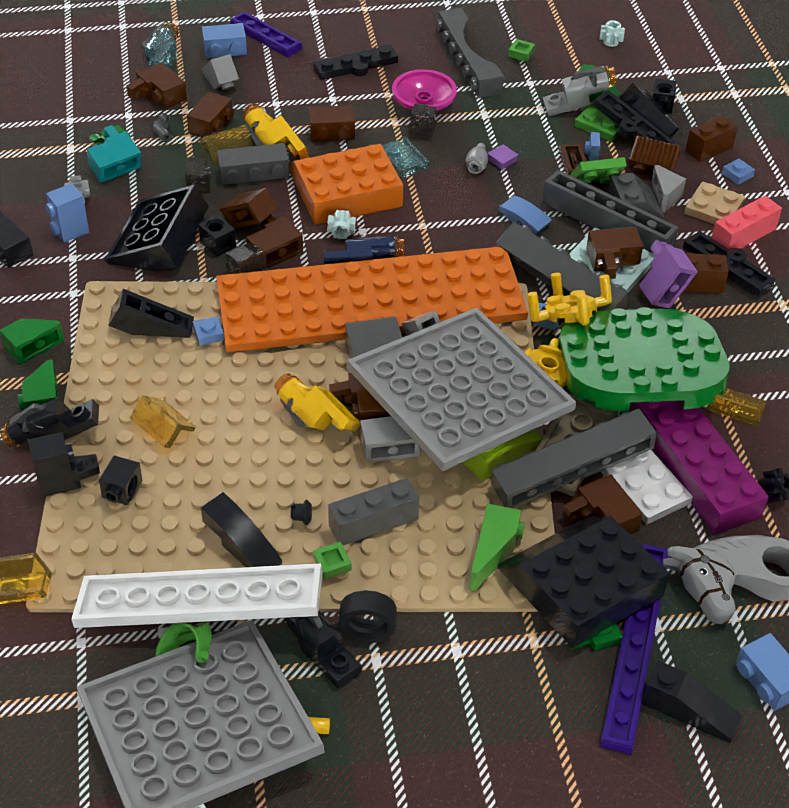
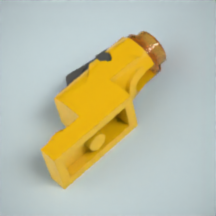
(272, 131)
(313, 406)

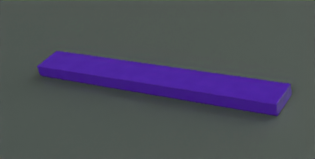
(631, 672)

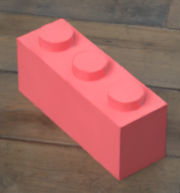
(747, 223)

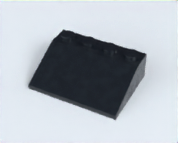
(159, 230)

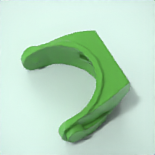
(181, 633)

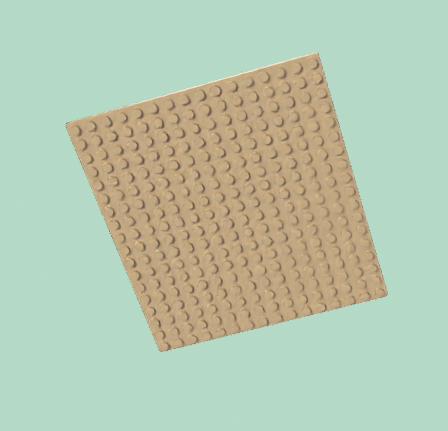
(261, 462)

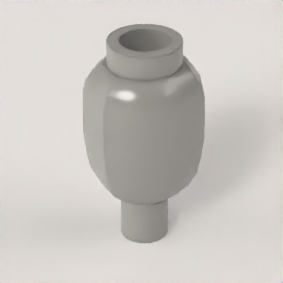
(477, 159)

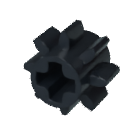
(775, 485)

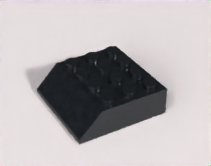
(587, 577)

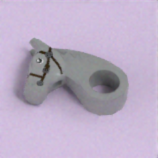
(739, 560)

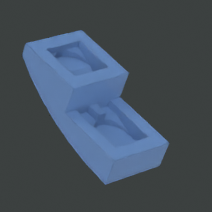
(521, 210)

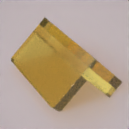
(228, 139)
(739, 406)
(160, 420)
(23, 578)

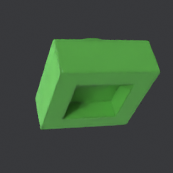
(521, 50)
(333, 560)

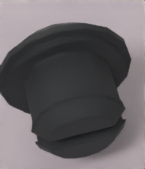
(302, 512)

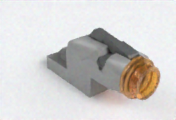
(578, 88)

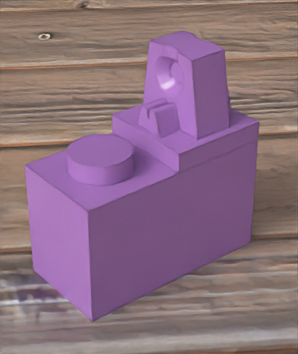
(668, 276)

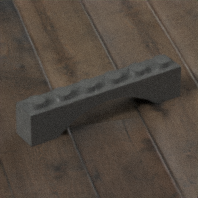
(482, 75)

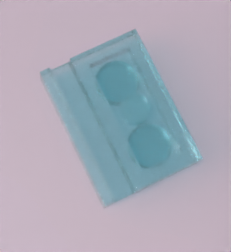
(405, 157)

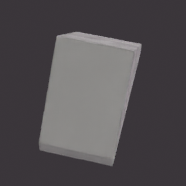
(667, 187)

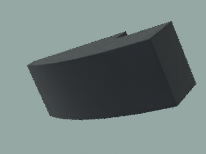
(238, 533)

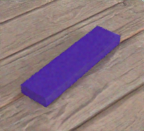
(267, 34)

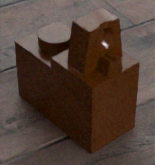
(158, 84)
(278, 240)
(614, 248)
(362, 402)
(604, 498)

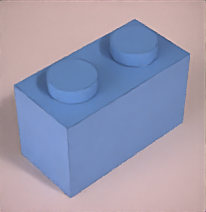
(224, 40)
(67, 213)
(767, 669)

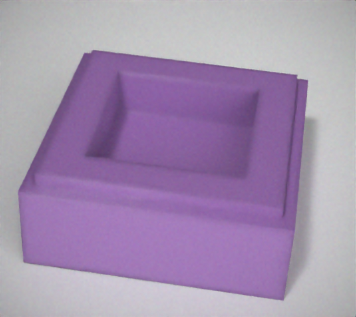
(502, 157)

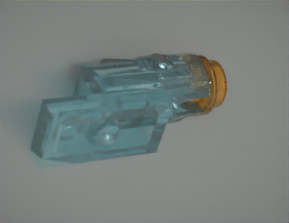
(161, 45)

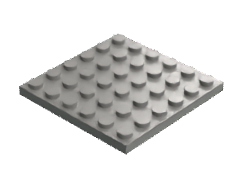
(460, 387)
(197, 729)

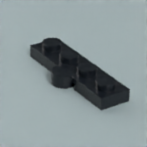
(355, 63)
(629, 121)
(739, 270)

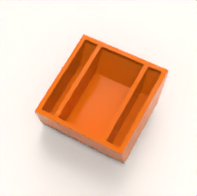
(348, 180)

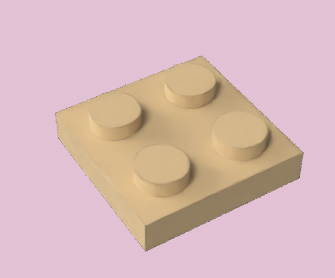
(713, 203)

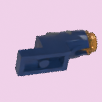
(367, 249)

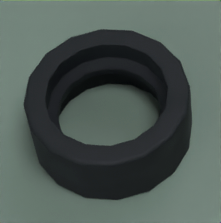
(365, 629)

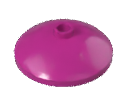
(424, 87)

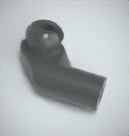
(161, 127)

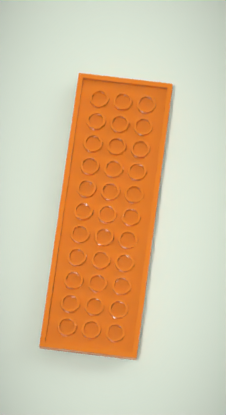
(319, 300)

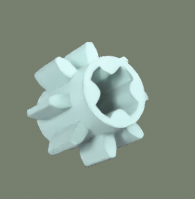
(612, 33)
(341, 224)

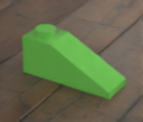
(496, 541)

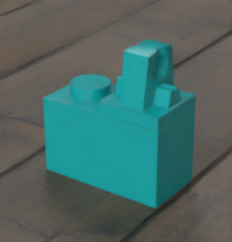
(114, 156)

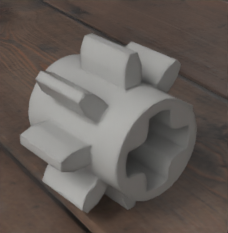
(81, 185)

